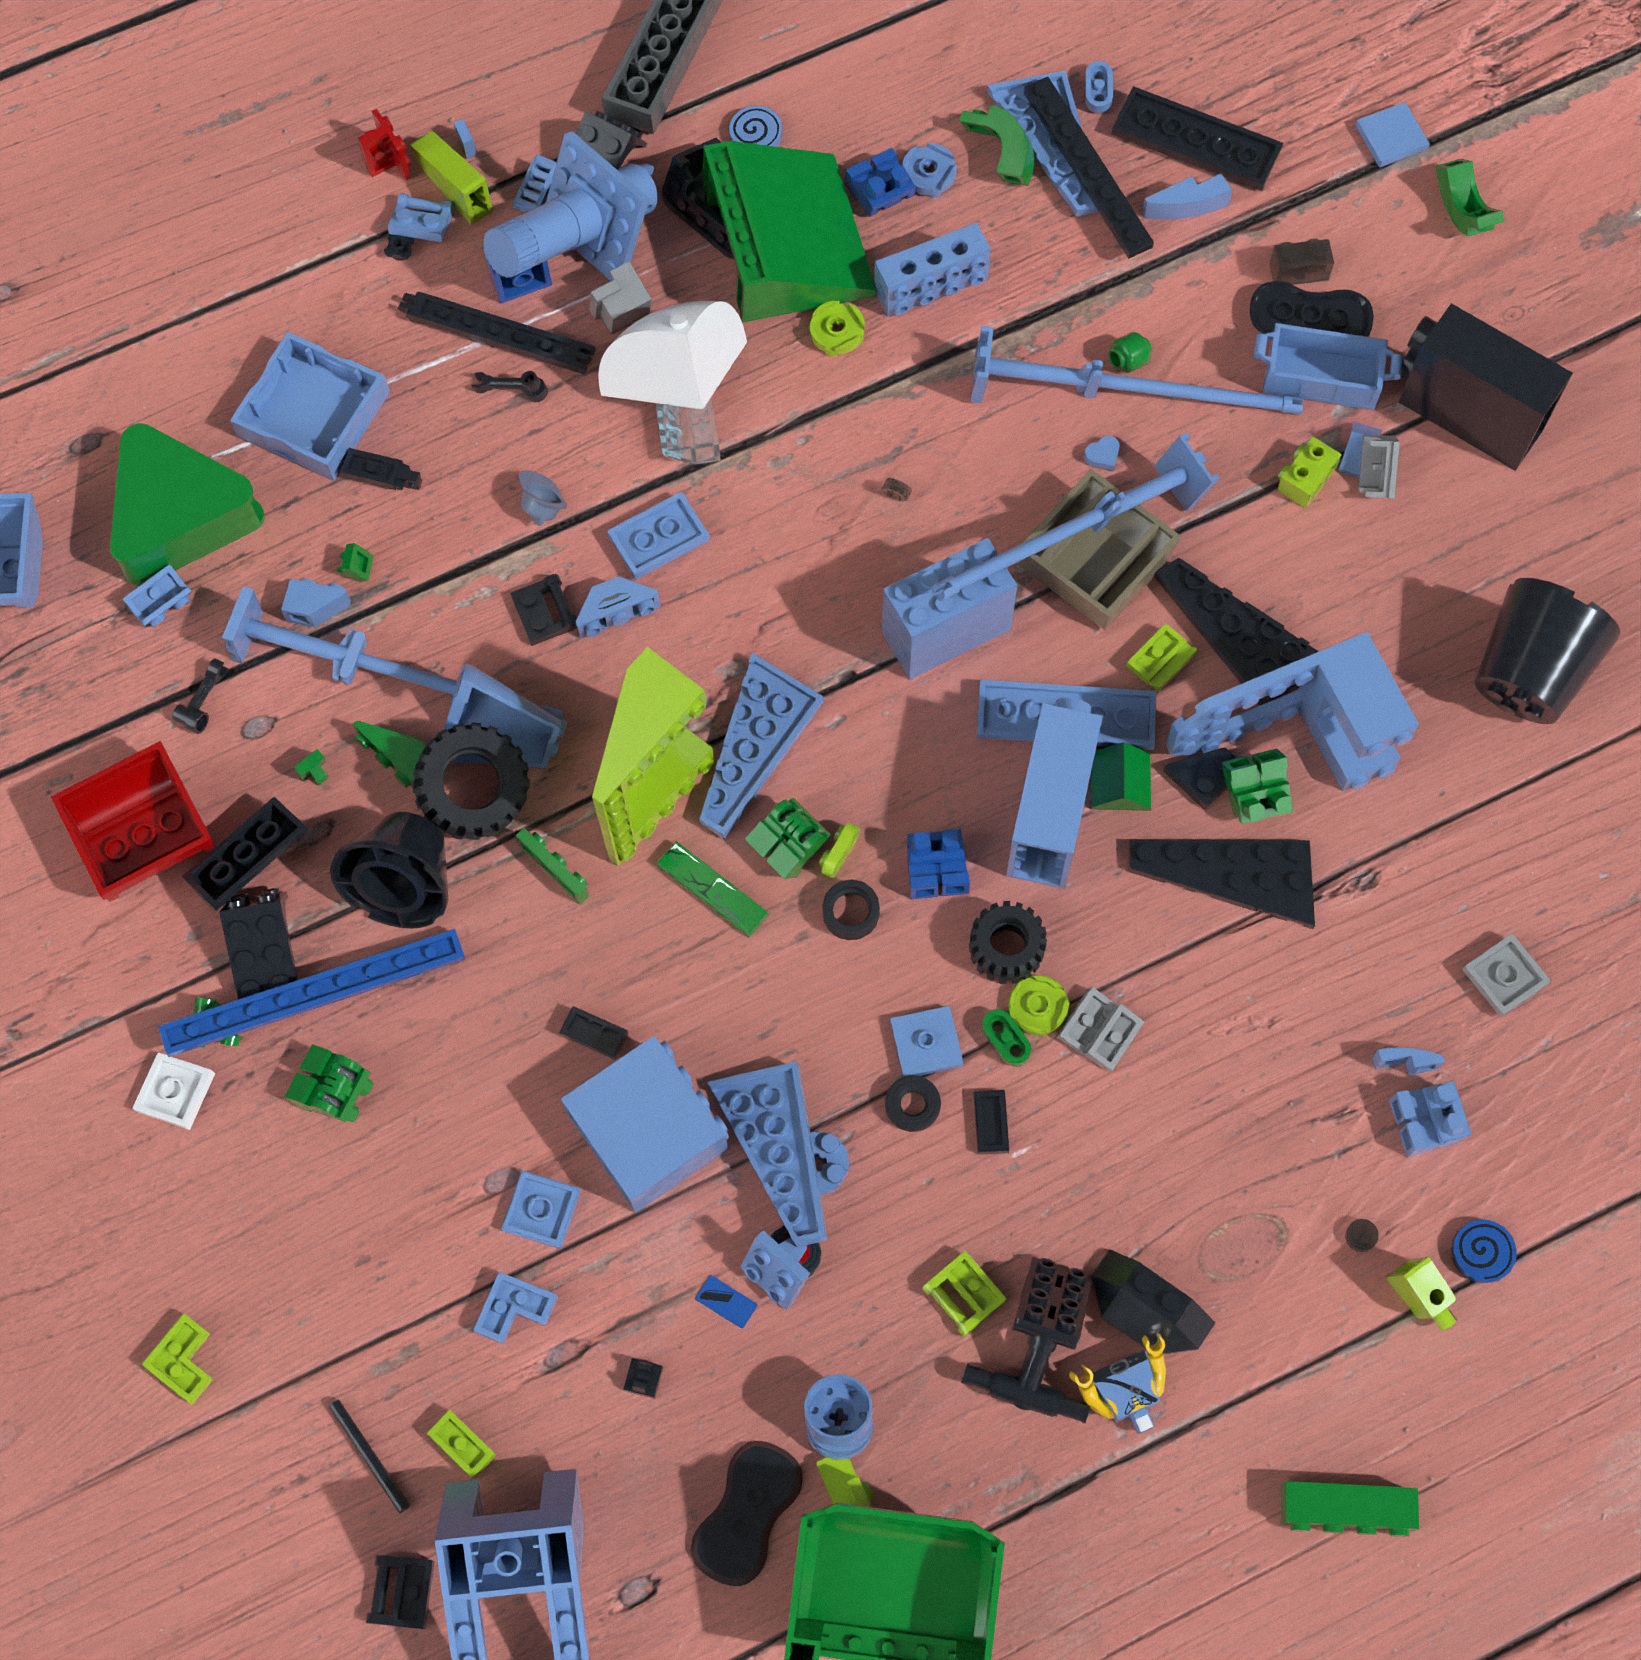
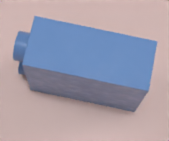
(1054, 793)

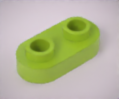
(845, 839)

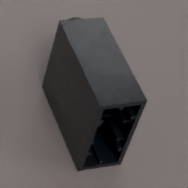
(1481, 384)

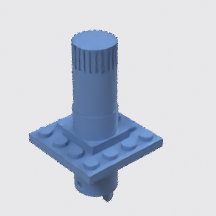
(586, 210)

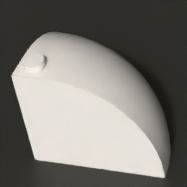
(674, 355)

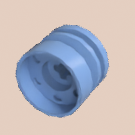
(833, 1400)

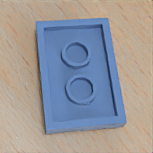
(658, 535)

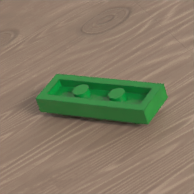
(553, 864)

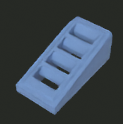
(541, 169)

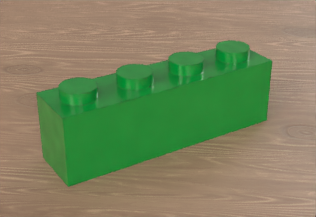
(1349, 1506)

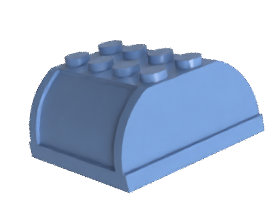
(19, 550)

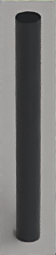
(369, 1456)

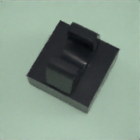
(643, 1378)

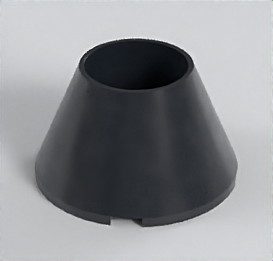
(395, 871)

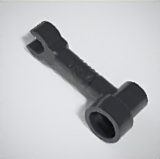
(529, 383)
(191, 716)

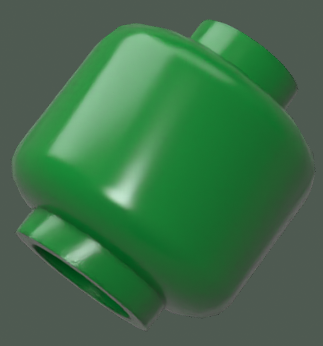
(1130, 352)

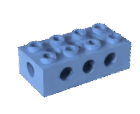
(932, 261)

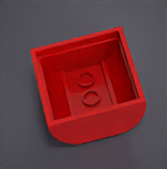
(132, 821)

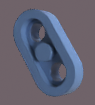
(1098, 89)

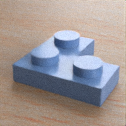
(512, 1298)

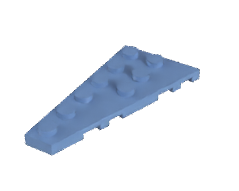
(1011, 98)
(761, 731)
(774, 1130)

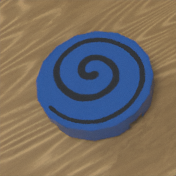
(1484, 1251)

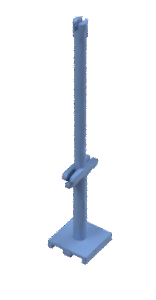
(1090, 378)
(1179, 471)
(346, 656)

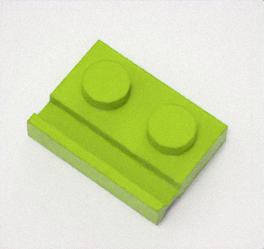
(1161, 658)

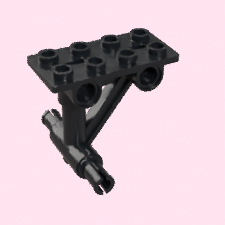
(1051, 1314)

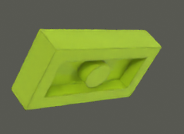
(461, 1444)

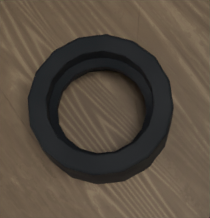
(851, 887)

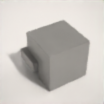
(620, 300)

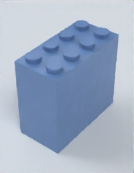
(935, 631)
(646, 1122)

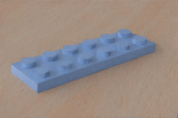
(1013, 711)

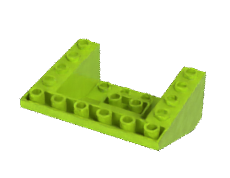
(648, 753)

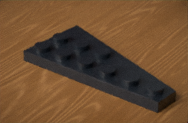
(1236, 630)
(1245, 873)

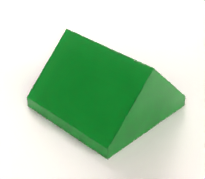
(1121, 778)

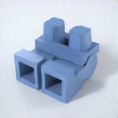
(1430, 1118)

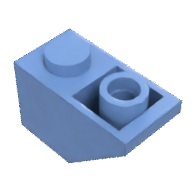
(312, 602)

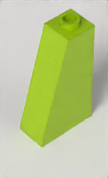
(453, 176)

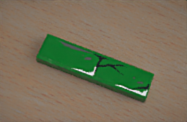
(712, 889)

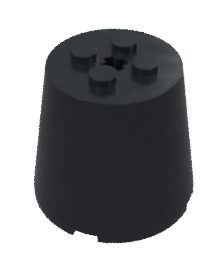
(1543, 650)

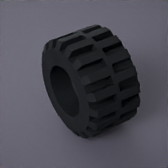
(1012, 919)

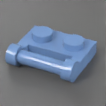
(421, 224)

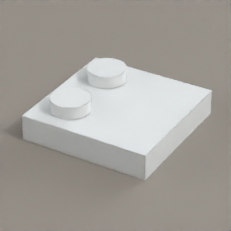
(173, 1091)

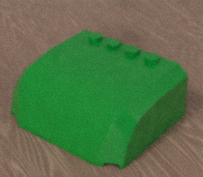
(893, 1586)

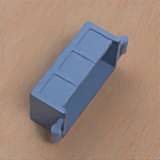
(1326, 365)

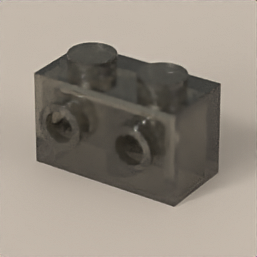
(1302, 261)

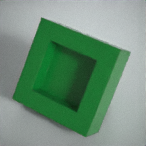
(355, 563)
(312, 767)

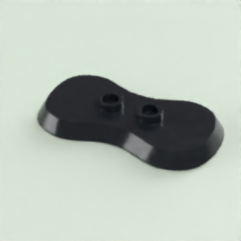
(1329, 311)
(735, 1537)

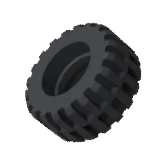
(492, 747)

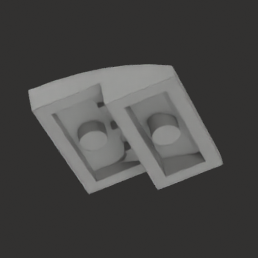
(1100, 1029)

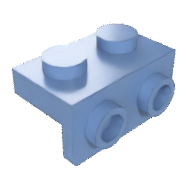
(157, 596)

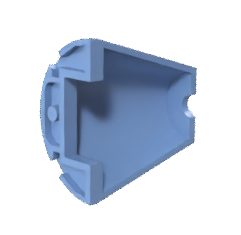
(489, 702)

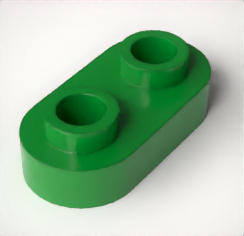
(1007, 1038)

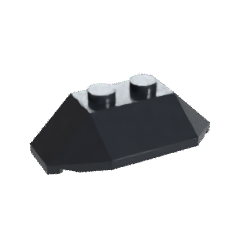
(1146, 1304)

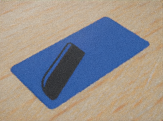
(726, 1301)

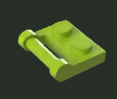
(972, 1286)

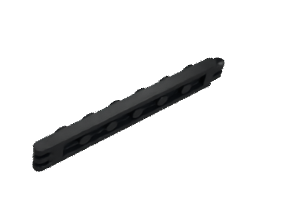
(497, 331)

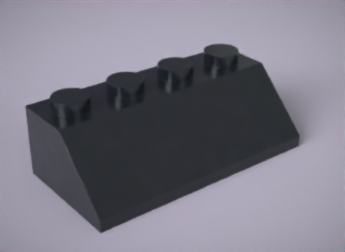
(244, 853)

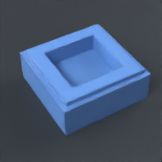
(465, 138)

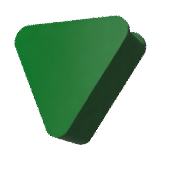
(174, 505)

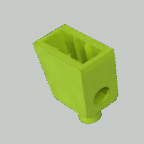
(1424, 1291)

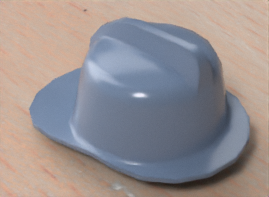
(540, 497)

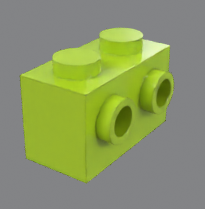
(1308, 472)

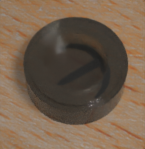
(896, 489)
(1361, 1235)

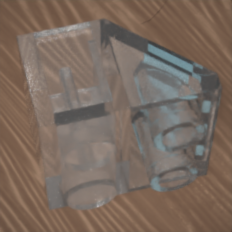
(688, 433)

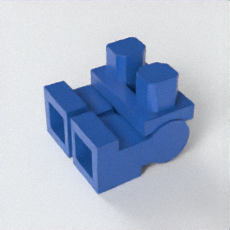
(879, 182)
(935, 861)

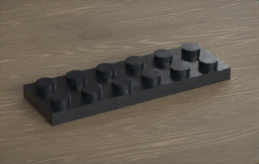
(1197, 138)

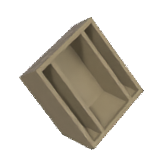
(1105, 568)

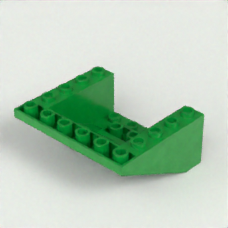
(786, 228)

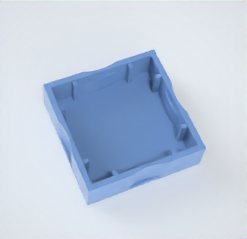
(310, 406)

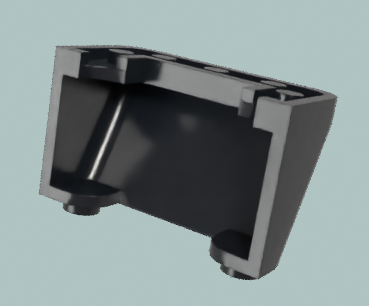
(686, 197)

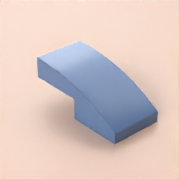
(1415, 1059)

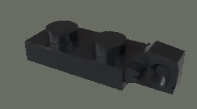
(379, 470)

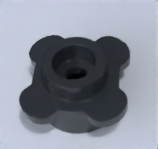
(399, 253)

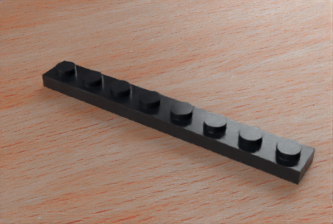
(1088, 167)

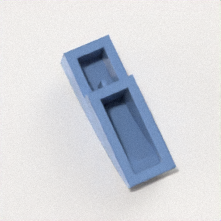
(1188, 199)

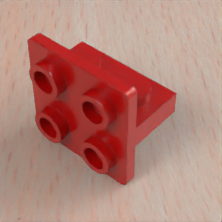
(382, 149)

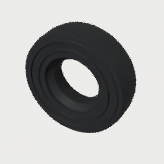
(912, 1084)

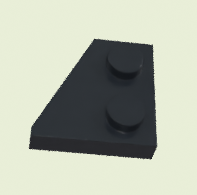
(1201, 775)

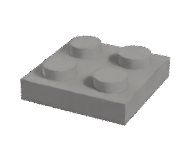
(1506, 975)

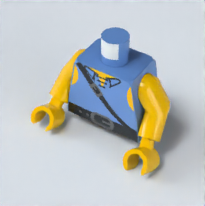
(1127, 1386)

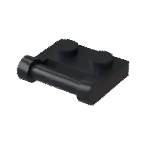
(535, 613)
(411, 1592)

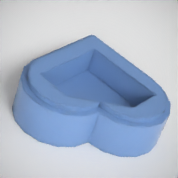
(1103, 453)

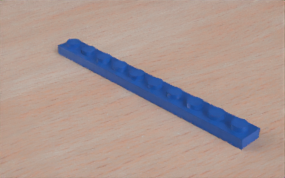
(310, 993)

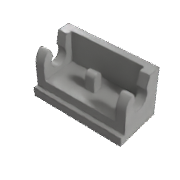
(1378, 466)

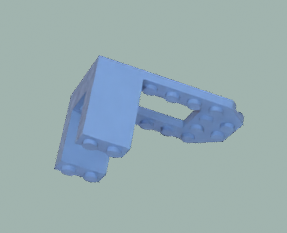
(1342, 697)
(511, 1557)

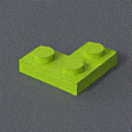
(172, 1361)

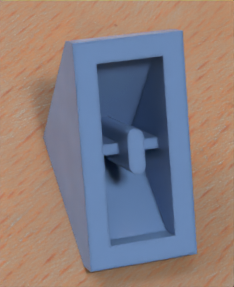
(1352, 456)

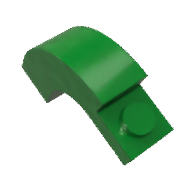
(1017, 151)
(1463, 199)

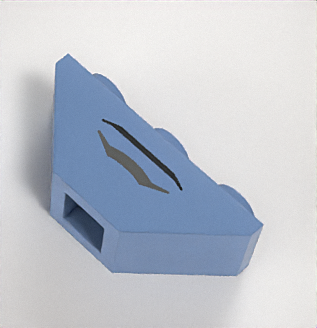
(614, 605)

